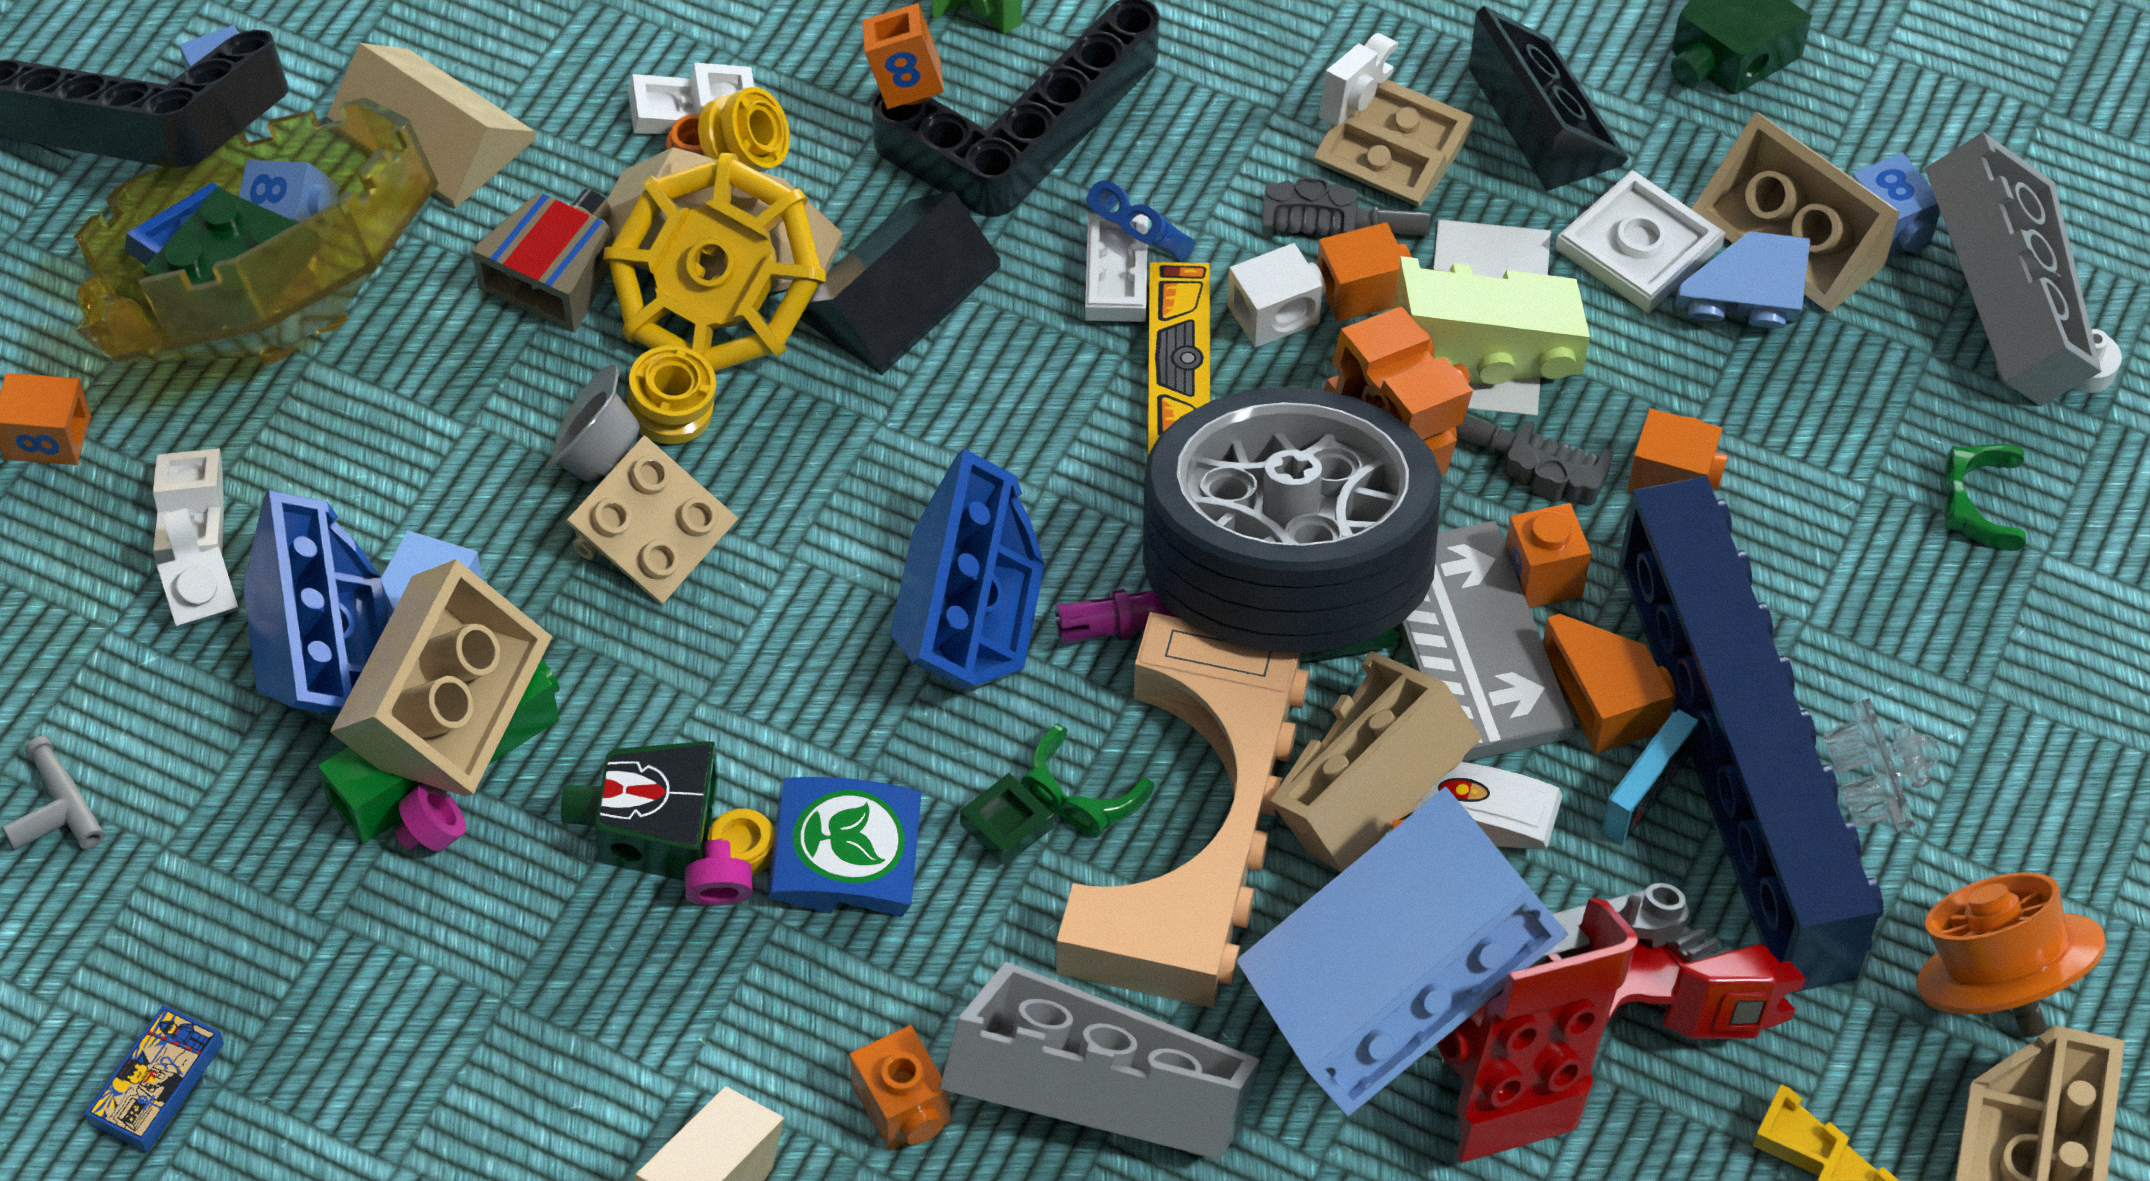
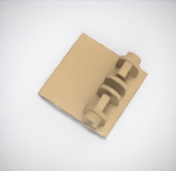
(650, 520)

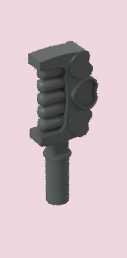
(1322, 208)
(1549, 468)

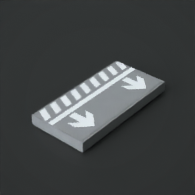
(1486, 646)

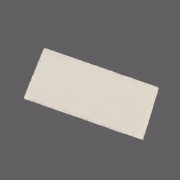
(1491, 253)

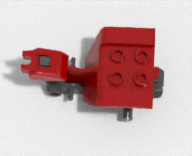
(1536, 1040)

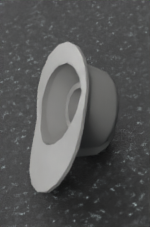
(595, 430)

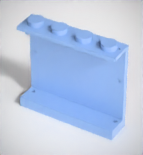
(1398, 951)

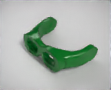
(1959, 510)
(1094, 813)

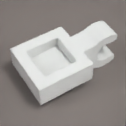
(196, 580)

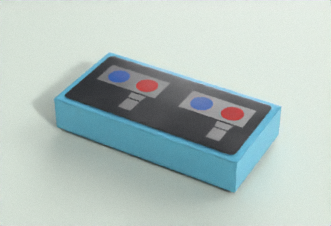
(1649, 776)

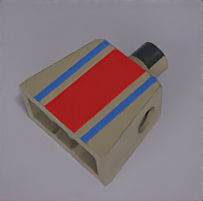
(548, 257)

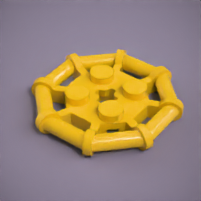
(705, 230)

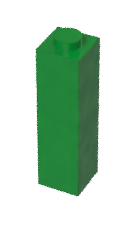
(371, 797)

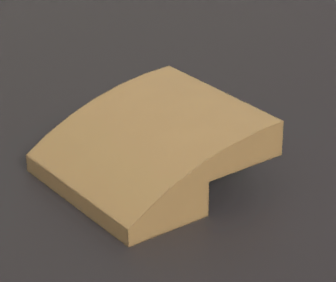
(1397, 143)

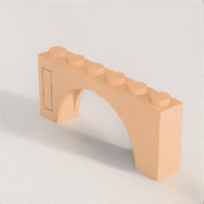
(1178, 929)

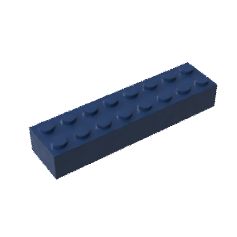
(1751, 738)

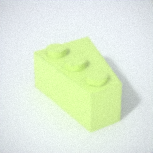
(1496, 325)

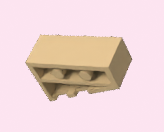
(1374, 762)

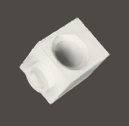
(1275, 294)

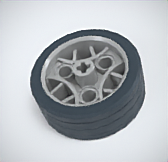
(1290, 519)

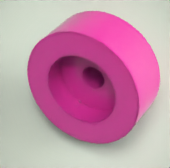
(429, 819)
(718, 877)

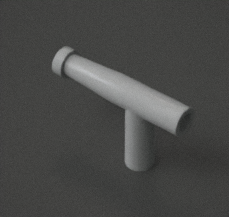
(66, 808)

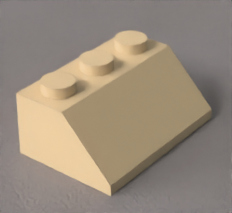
(442, 681)

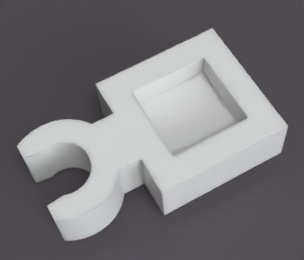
(1354, 79)

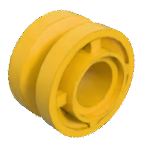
(745, 125)
(675, 372)

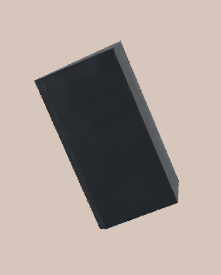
(1540, 102)
(902, 280)

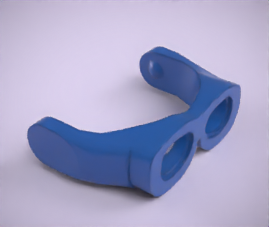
(1162, 234)

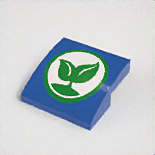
(845, 844)

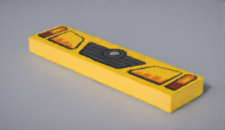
(1177, 343)

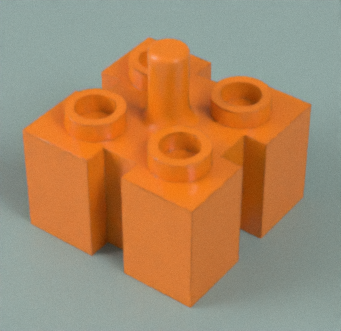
(1393, 368)

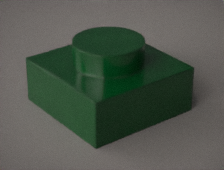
(1006, 819)

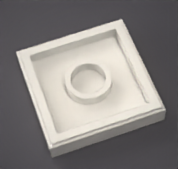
(1640, 241)

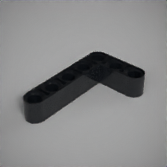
(144, 119)
(1003, 164)

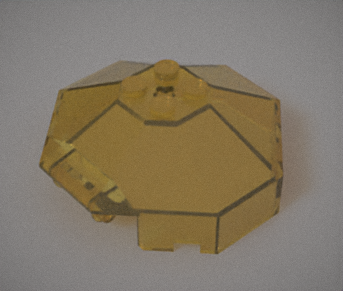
(278, 288)

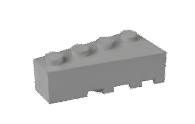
(2017, 267)
(1097, 1065)

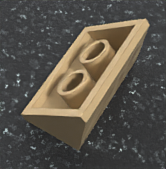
(457, 128)
(1789, 190)

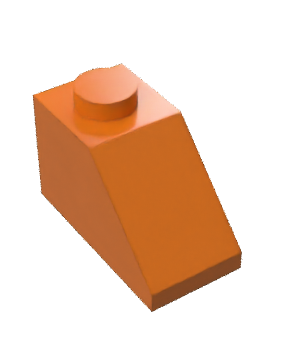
(1608, 682)

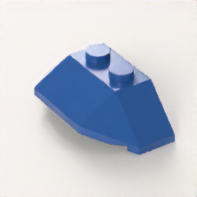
(970, 578)
(309, 604)

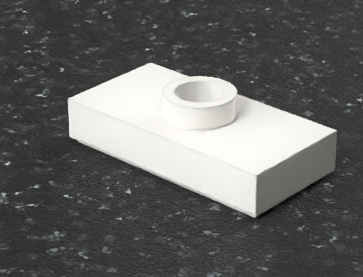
(1115, 271)

